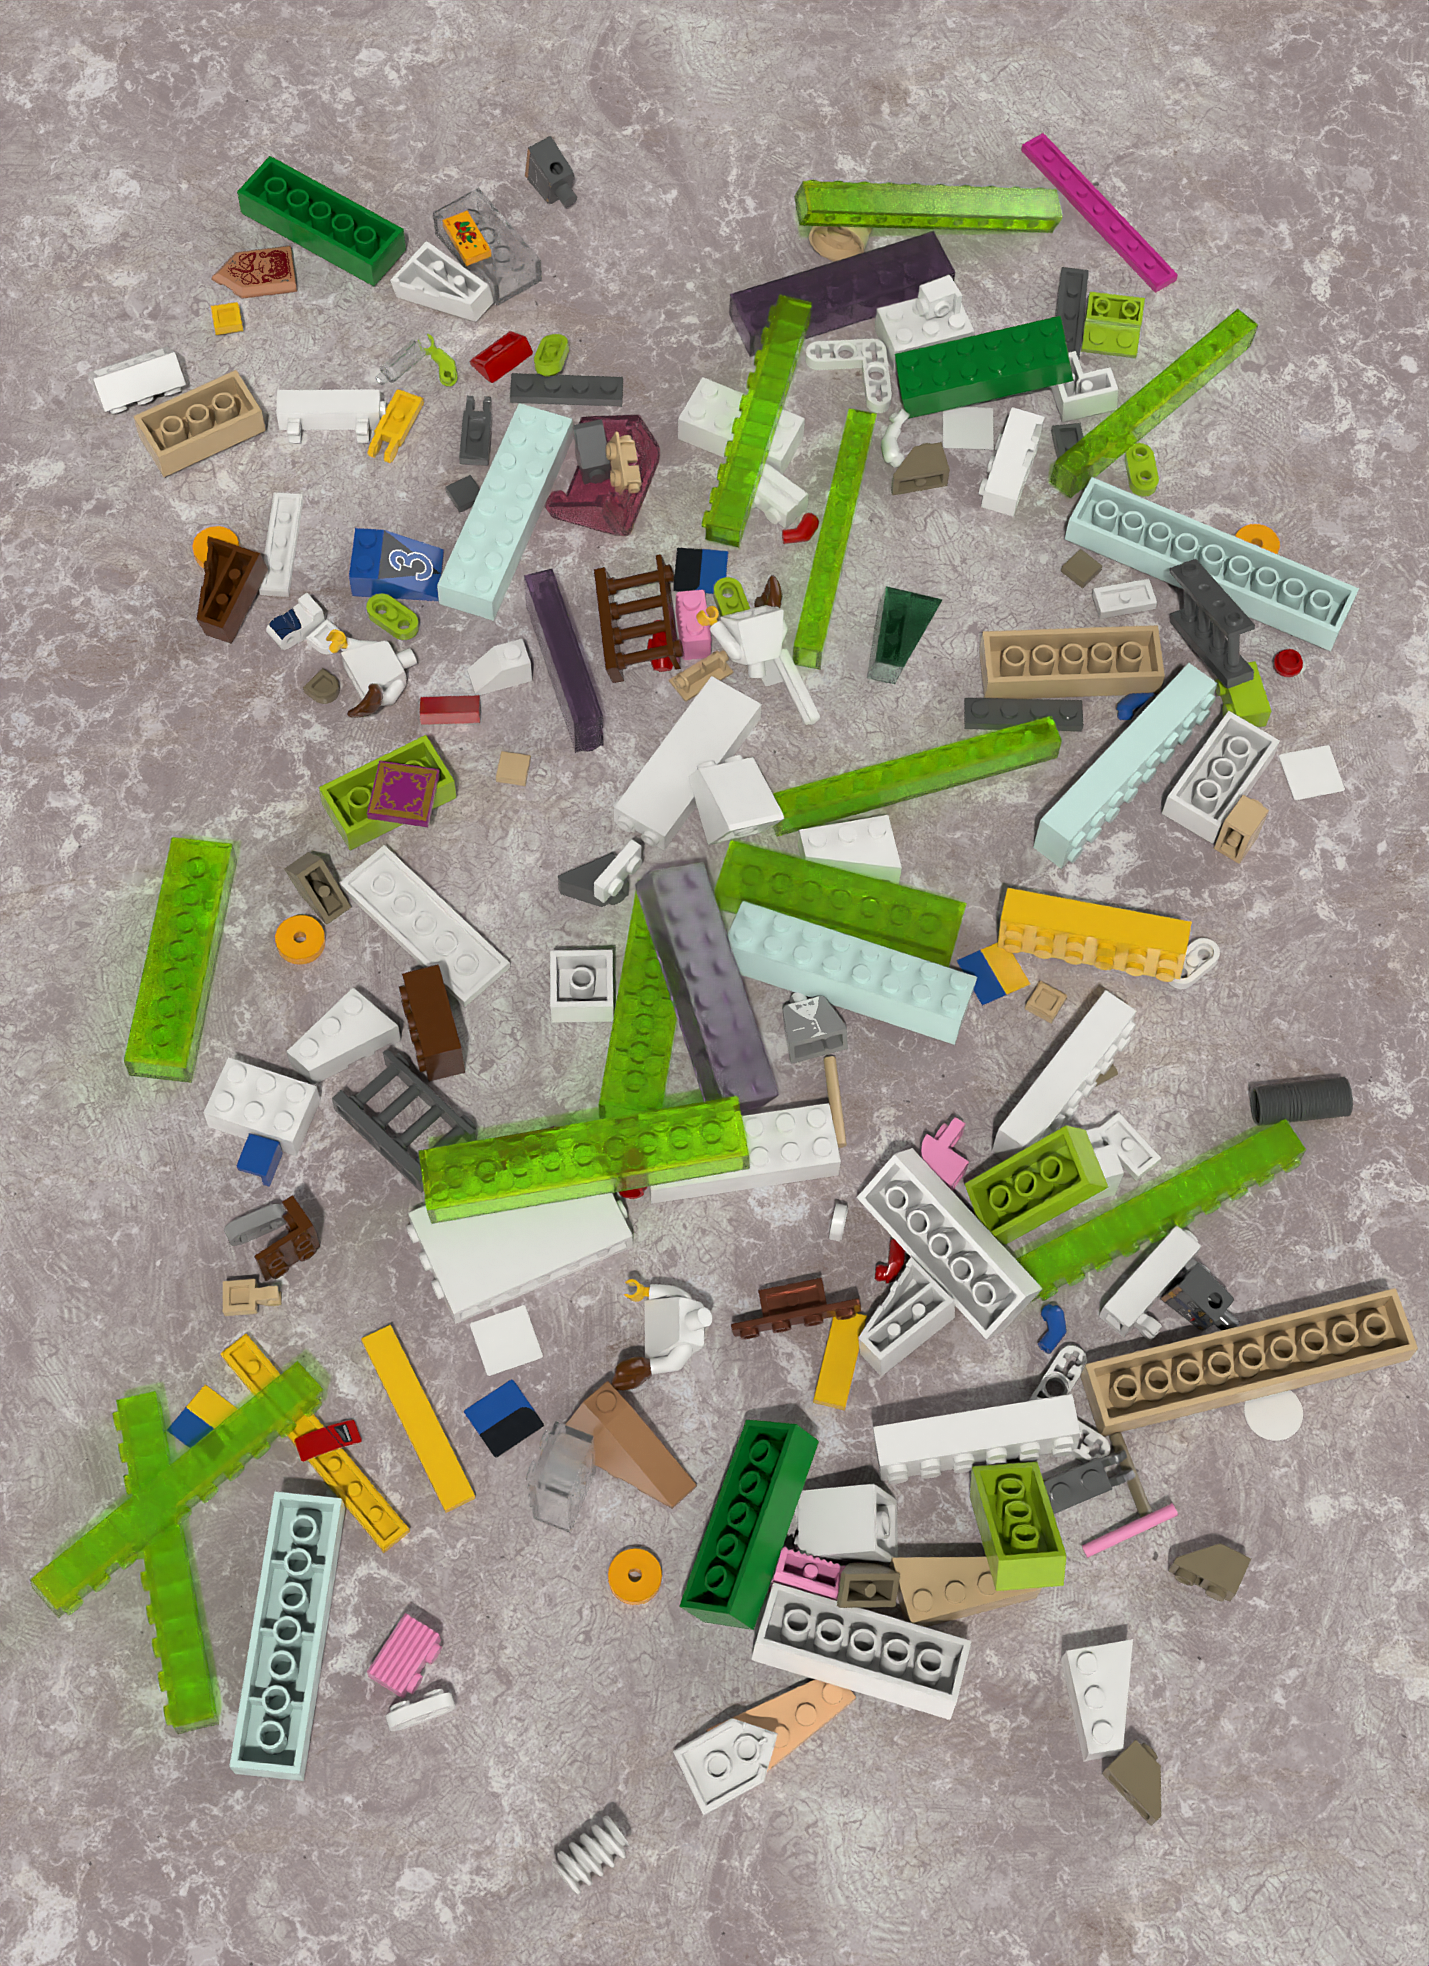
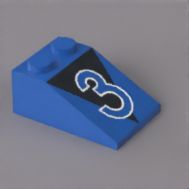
(394, 566)

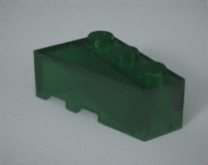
(898, 630)

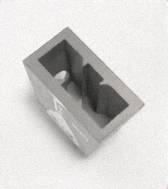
(812, 1028)

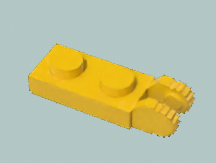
(395, 424)

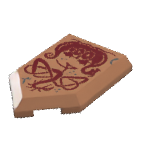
(258, 272)

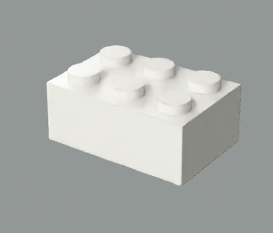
(905, 329)
(262, 1104)

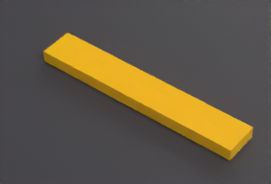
(418, 1419)

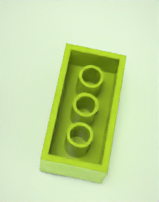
(349, 795)
(1037, 1184)
(1017, 1526)

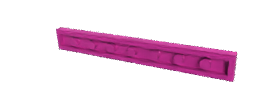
(1099, 212)

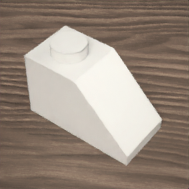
(501, 668)

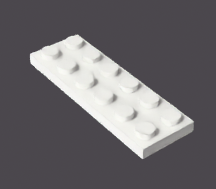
(424, 924)

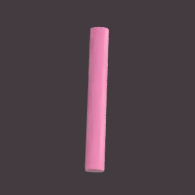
(1129, 1530)

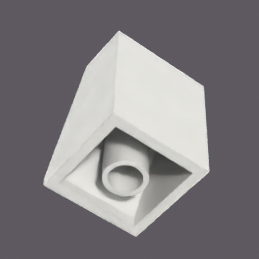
(733, 799)
(847, 1525)

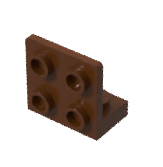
(297, 1245)

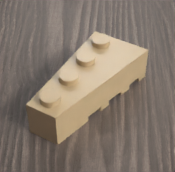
(949, 1589)

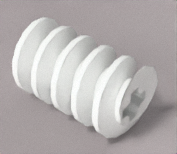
(591, 1855)

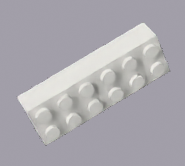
(1068, 1076)
(781, 1150)
(949, 1243)
(976, 1438)
(862, 1651)

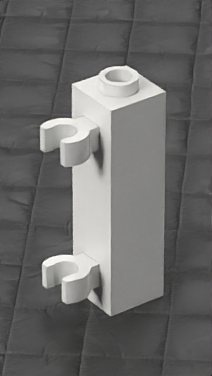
(329, 411)
(1149, 1283)

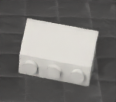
(137, 380)

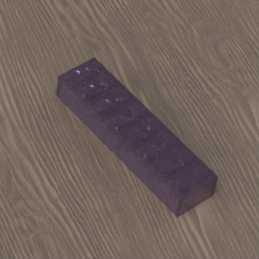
(844, 289)
(706, 986)

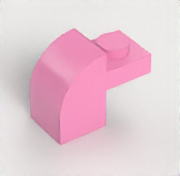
(939, 1155)

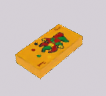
(466, 238)

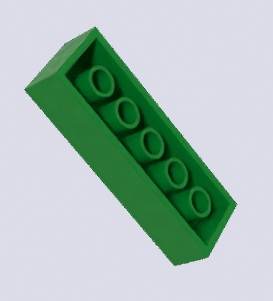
(321, 220)
(984, 367)
(749, 1524)

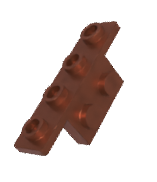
(794, 1305)

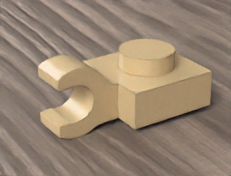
(243, 1296)

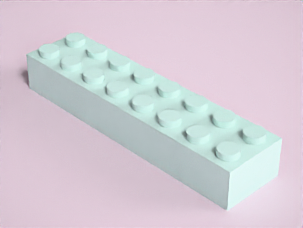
(505, 512)
(1125, 766)
(850, 972)
(288, 1637)

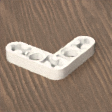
(861, 359)
(1074, 1373)

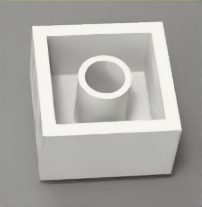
(581, 986)

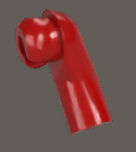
(804, 530)
(895, 1263)

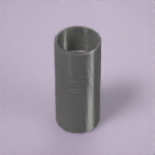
(1310, 1101)

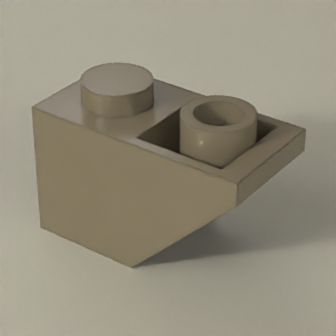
(1213, 1569)

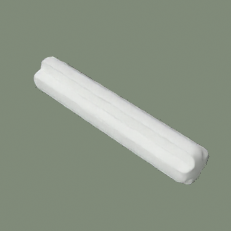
(796, 688)

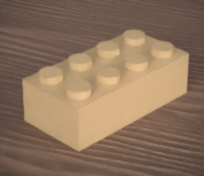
(199, 423)

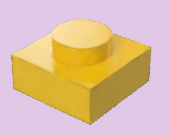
(226, 318)

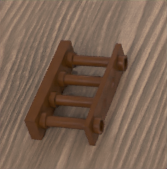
(611, 611)

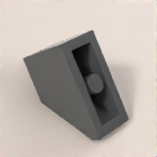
(591, 452)
(580, 882)

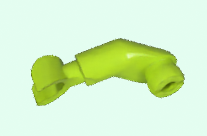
(445, 363)

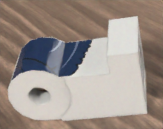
(296, 623)

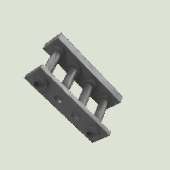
(1207, 637)
(374, 1128)

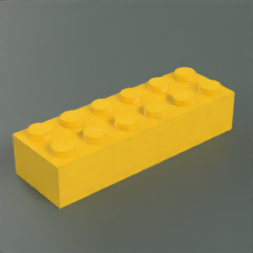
(1093, 935)

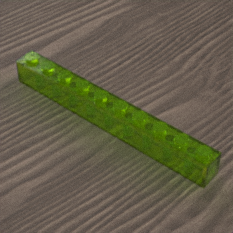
(927, 206)
(1153, 403)
(758, 421)
(834, 539)
(917, 775)
(1162, 1208)
(177, 1490)
(167, 1575)

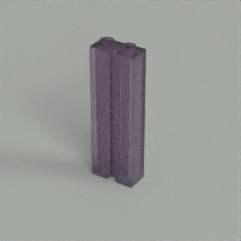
(564, 661)

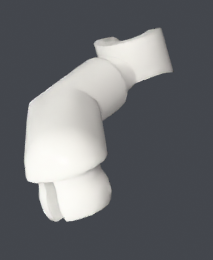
(889, 442)

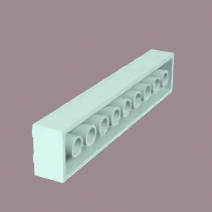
(1256, 579)

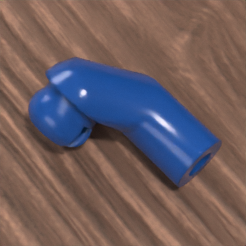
(1131, 702)
(1056, 1327)

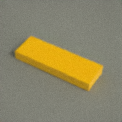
(839, 1362)

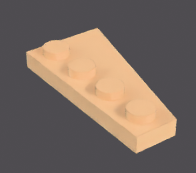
(797, 1715)

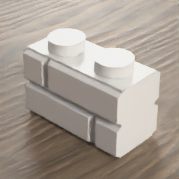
(779, 498)

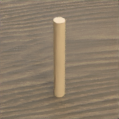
(835, 1099)

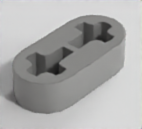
(254, 1224)

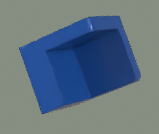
(260, 1158)

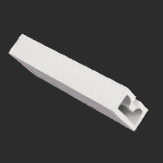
(707, 731)

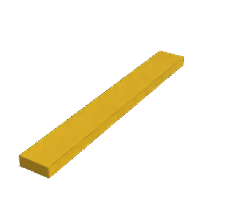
(334, 1466)

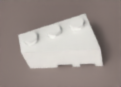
(441, 284)
(1012, 462)
(854, 846)
(341, 1037)
(906, 1319)
(1099, 1696)

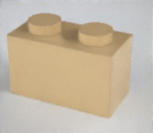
(1241, 828)

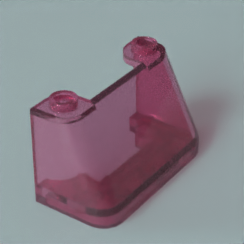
(598, 504)

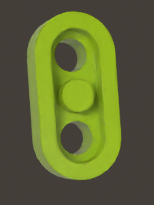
(551, 354)
(1140, 467)
(733, 604)
(394, 617)

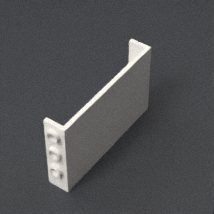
(515, 1251)

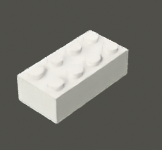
(710, 418)
(1220, 776)

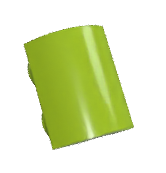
(1112, 324)

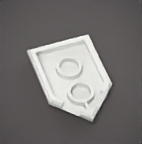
(726, 1762)

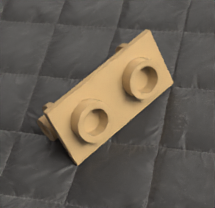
(620, 453)
(692, 680)

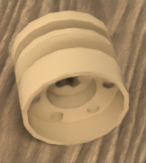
(839, 242)

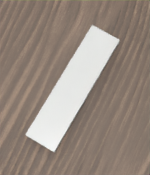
(281, 544)

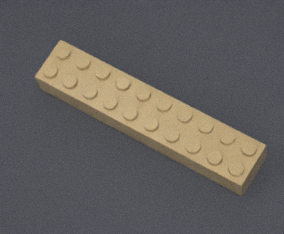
(1248, 1362)

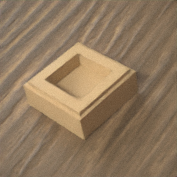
(513, 768)
(1046, 1002)

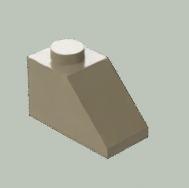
(921, 470)
(317, 887)
(868, 1586)
(1138, 1779)

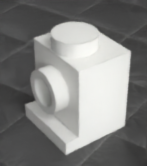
(939, 298)

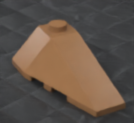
(630, 1448)

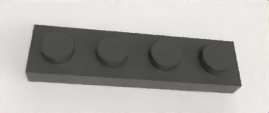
(1072, 305)
(566, 389)
(1006, 713)

